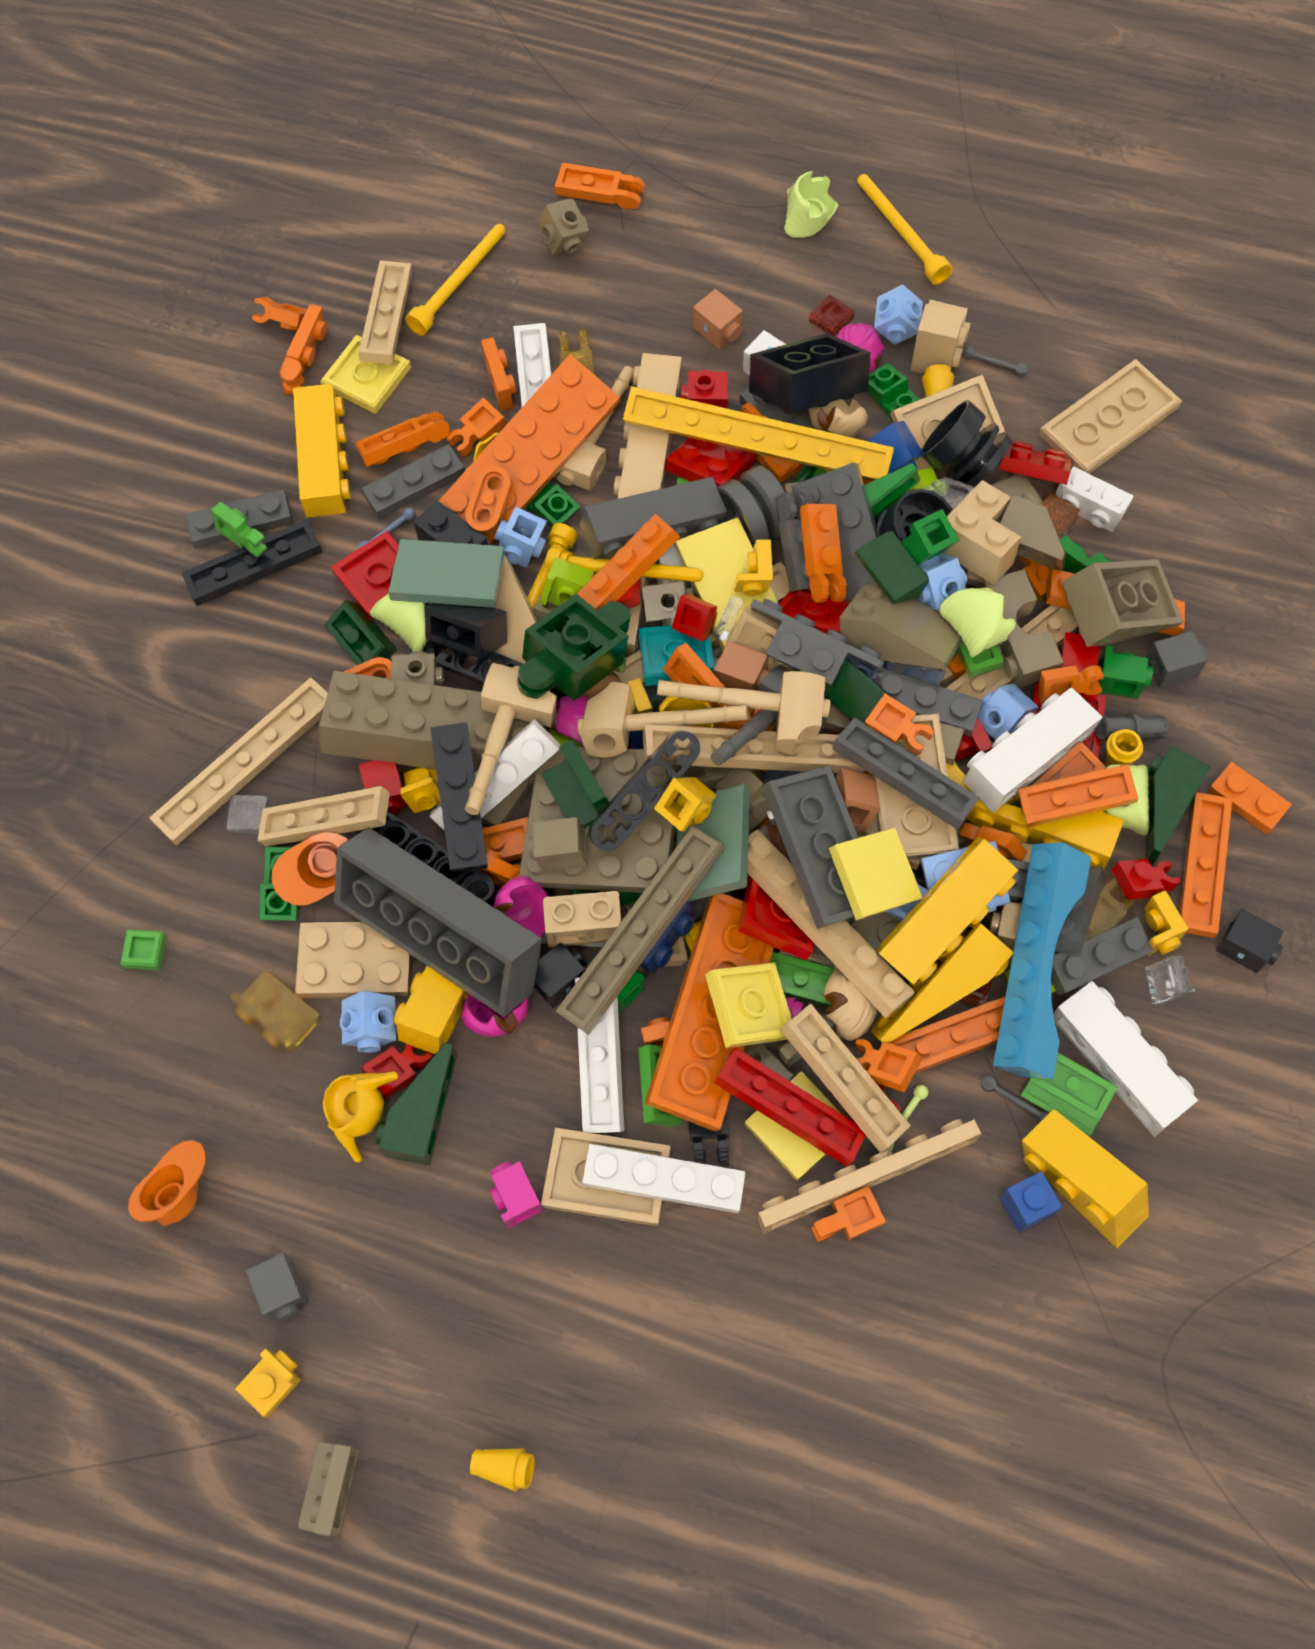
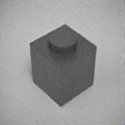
(1177, 659)
(277, 1288)

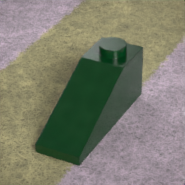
(1170, 793)
(417, 1114)

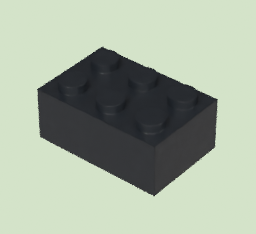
(809, 373)

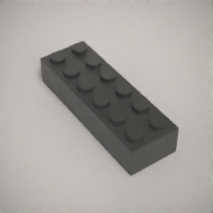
(437, 921)

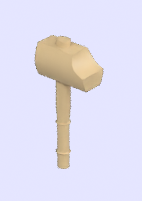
(590, 460)
(504, 698)
(798, 704)
(611, 719)

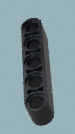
(425, 848)

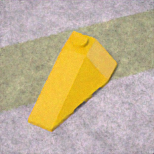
(957, 974)

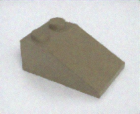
(1121, 601)
(899, 631)

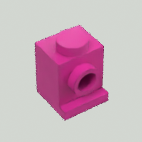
(514, 1193)

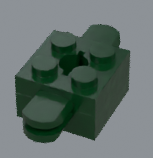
(573, 648)

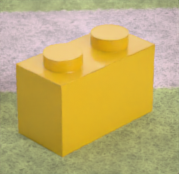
(430, 1011)

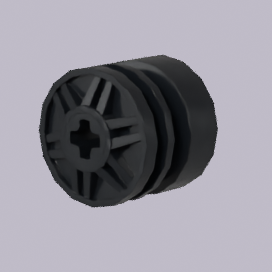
(959, 441)
(909, 509)

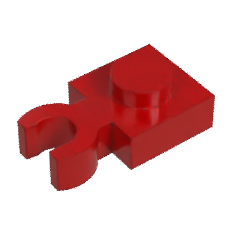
(1142, 880)
(401, 1063)

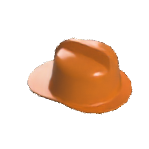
(308, 869)
(171, 1186)

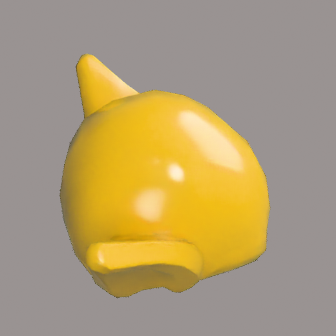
(355, 1107)

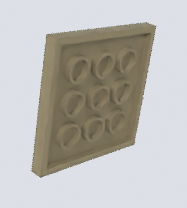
(635, 860)

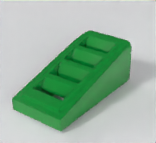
(890, 488)

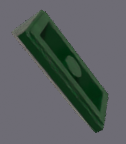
(893, 568)
(359, 634)
(853, 693)

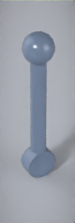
(408, 514)

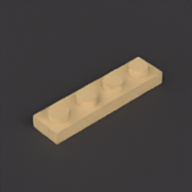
(385, 312)
(326, 814)
(845, 1078)

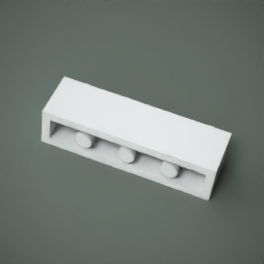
(1031, 749)
(1124, 1057)

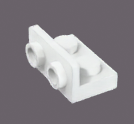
(1095, 498)

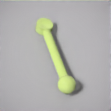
(920, 1092)

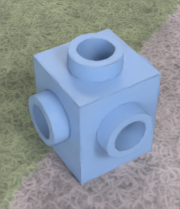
(898, 314)
(521, 536)
(944, 577)
(1004, 710)
(368, 1021)

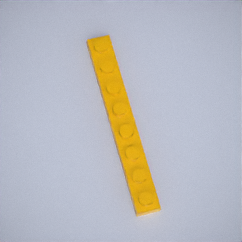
(755, 433)

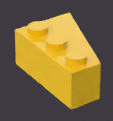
(1088, 1177)

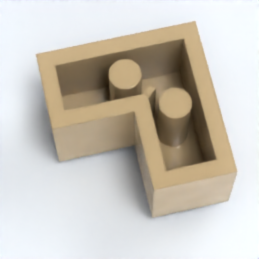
(939, 336)
(983, 542)

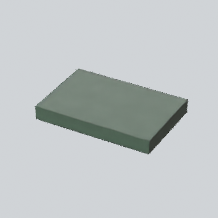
(446, 573)
(729, 826)

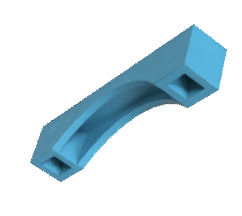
(1027, 1028)

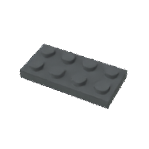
(854, 515)
(811, 821)

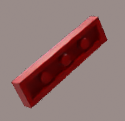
(790, 1106)

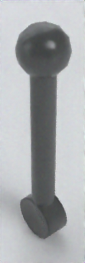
(1019, 369)
(990, 1084)

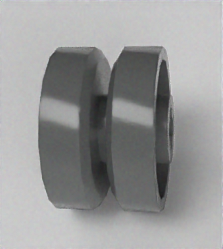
(754, 503)

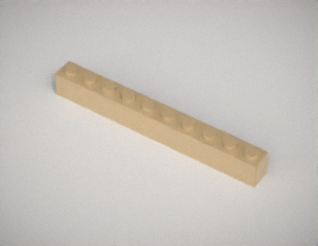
(646, 455)

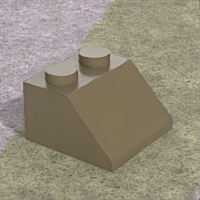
(1038, 536)

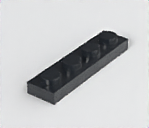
(242, 567)
(455, 779)

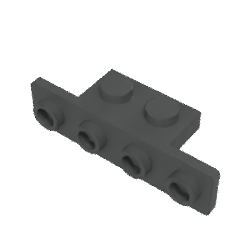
(809, 649)

